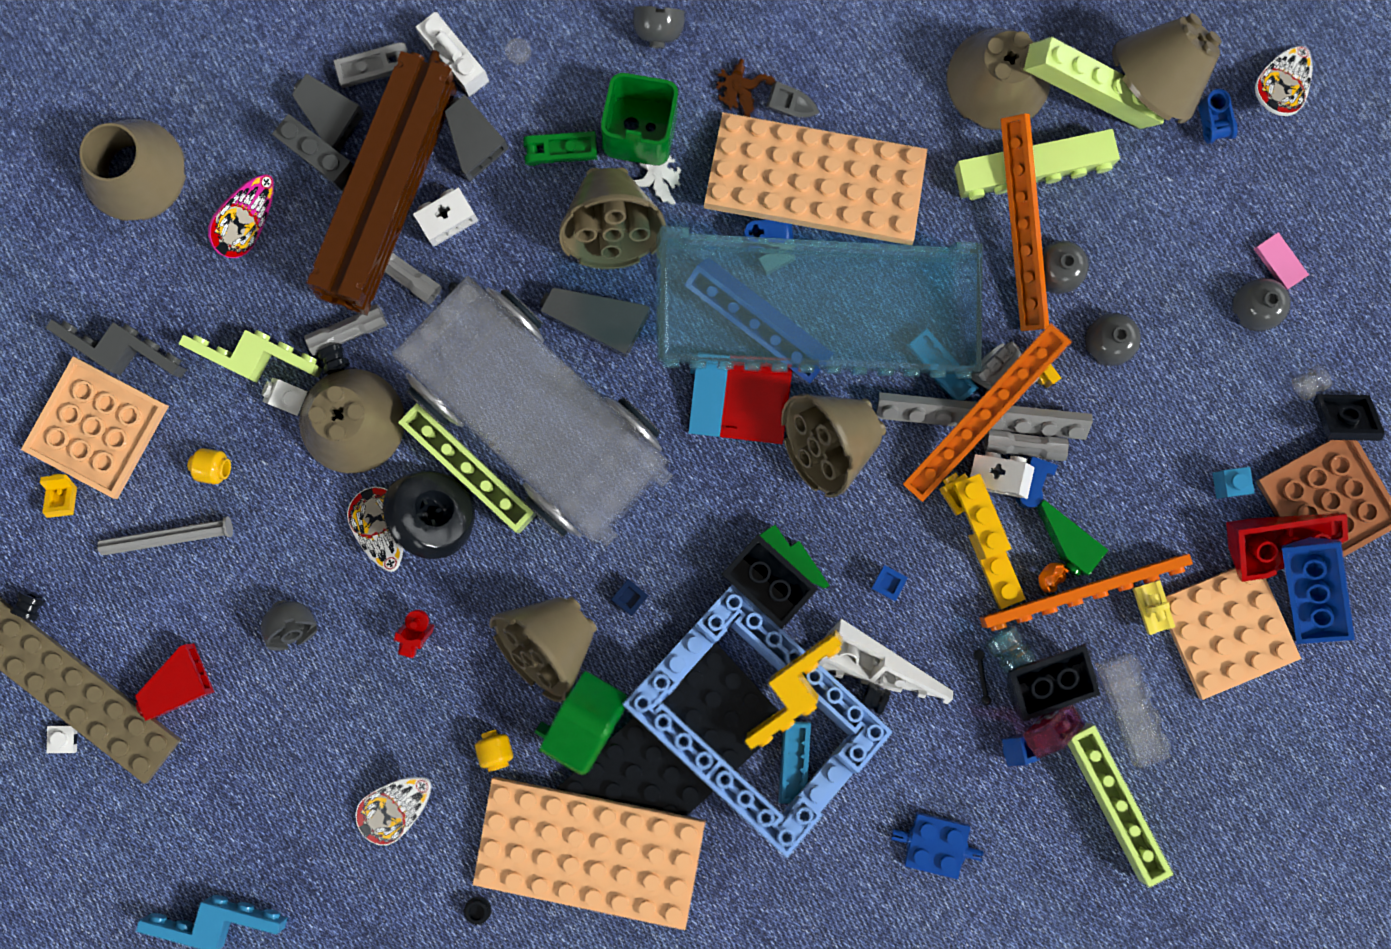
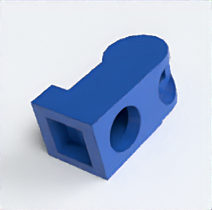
(1041, 470)

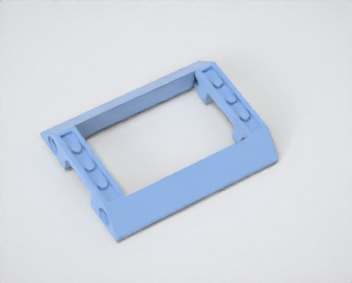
(863, 728)

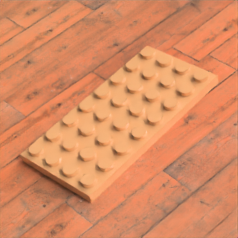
(816, 179)
(589, 852)

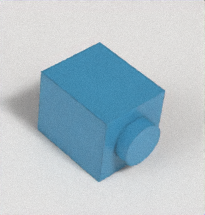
(1233, 482)

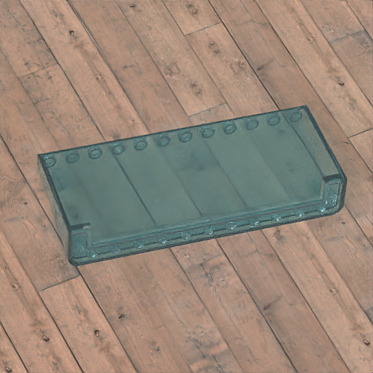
(818, 305)

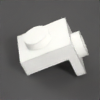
(283, 396)

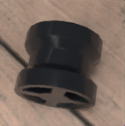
(333, 358)
(27, 605)
(875, 698)

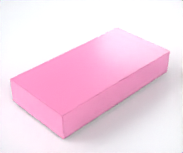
(1281, 261)

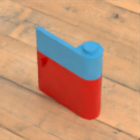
(739, 403)

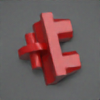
(413, 633)

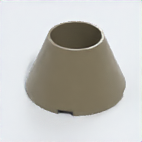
(151, 181)

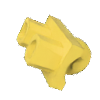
(1154, 607)

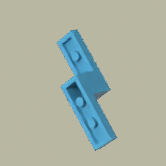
(212, 923)

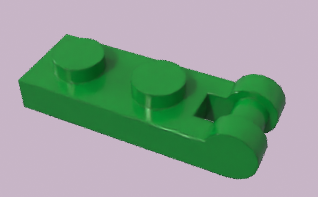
(560, 148)

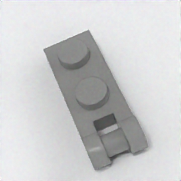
(367, 65)

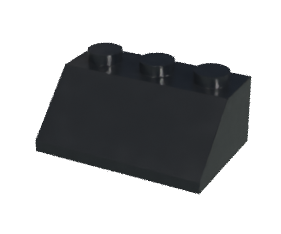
(769, 581)
(1052, 683)

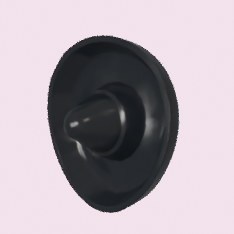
(429, 514)

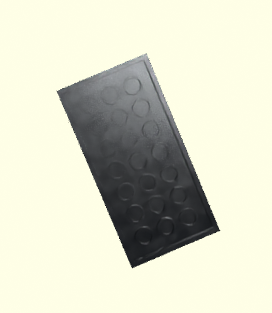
(641, 771)

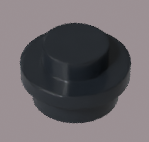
(477, 910)

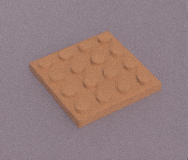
(1331, 481)

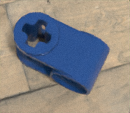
(1217, 122)
(769, 229)

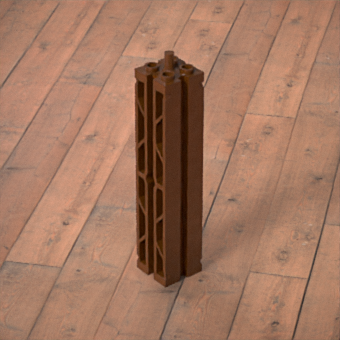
(383, 182)

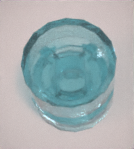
(1009, 649)

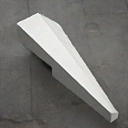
(874, 663)

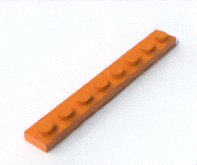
(1025, 222)
(987, 412)
(1096, 589)

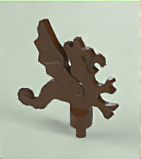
(739, 85)

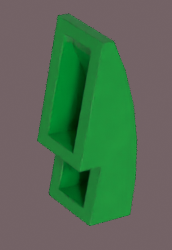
(796, 556)

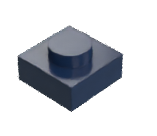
(630, 597)

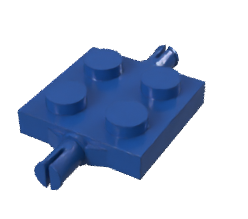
(937, 845)

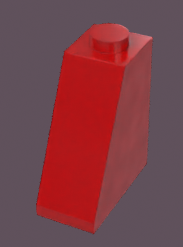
(175, 684)

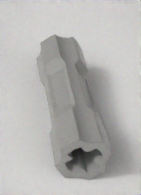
(416, 282)
(346, 330)
(1009, 443)

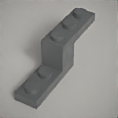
(315, 151)
(117, 347)

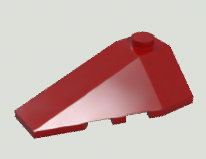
(1258, 542)

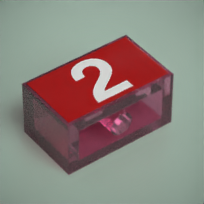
(1053, 731)

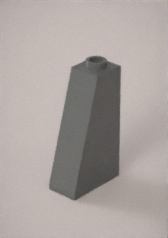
(601, 319)

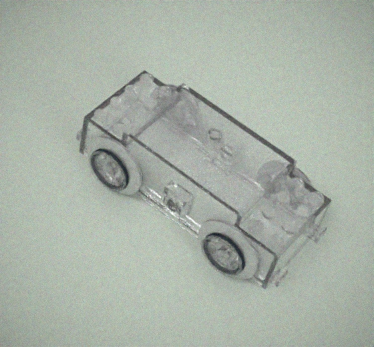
(497, 376)

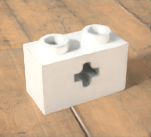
(458, 211)
(1017, 474)

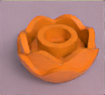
(1052, 576)

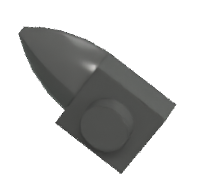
(790, 101)

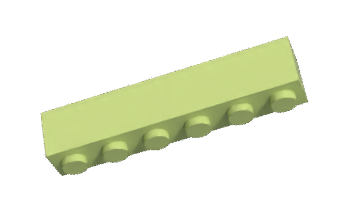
(1088, 81)
(1052, 161)
(468, 468)
(1119, 806)

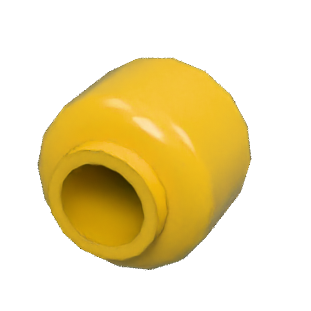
(209, 466)
(493, 751)

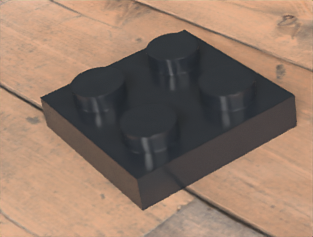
(1348, 417)

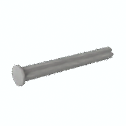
(166, 537)

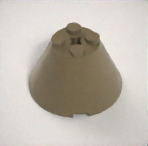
(1169, 65)
(990, 80)
(610, 221)
(351, 421)
(830, 439)
(545, 643)

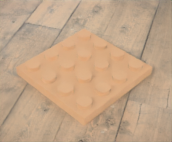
(94, 427)
(1229, 632)

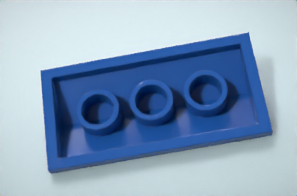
(1318, 590)

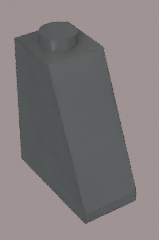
(328, 111)
(473, 137)

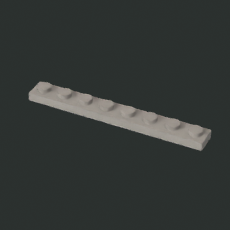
(1015, 420)

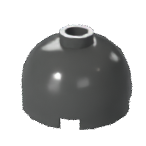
(658, 25)
(1064, 266)
(1261, 304)
(1113, 339)
(286, 624)

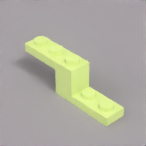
(251, 354)

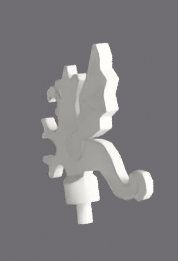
(657, 174)

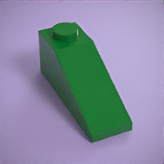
(1072, 543)

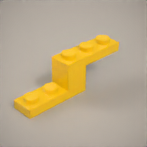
(989, 541)
(794, 690)

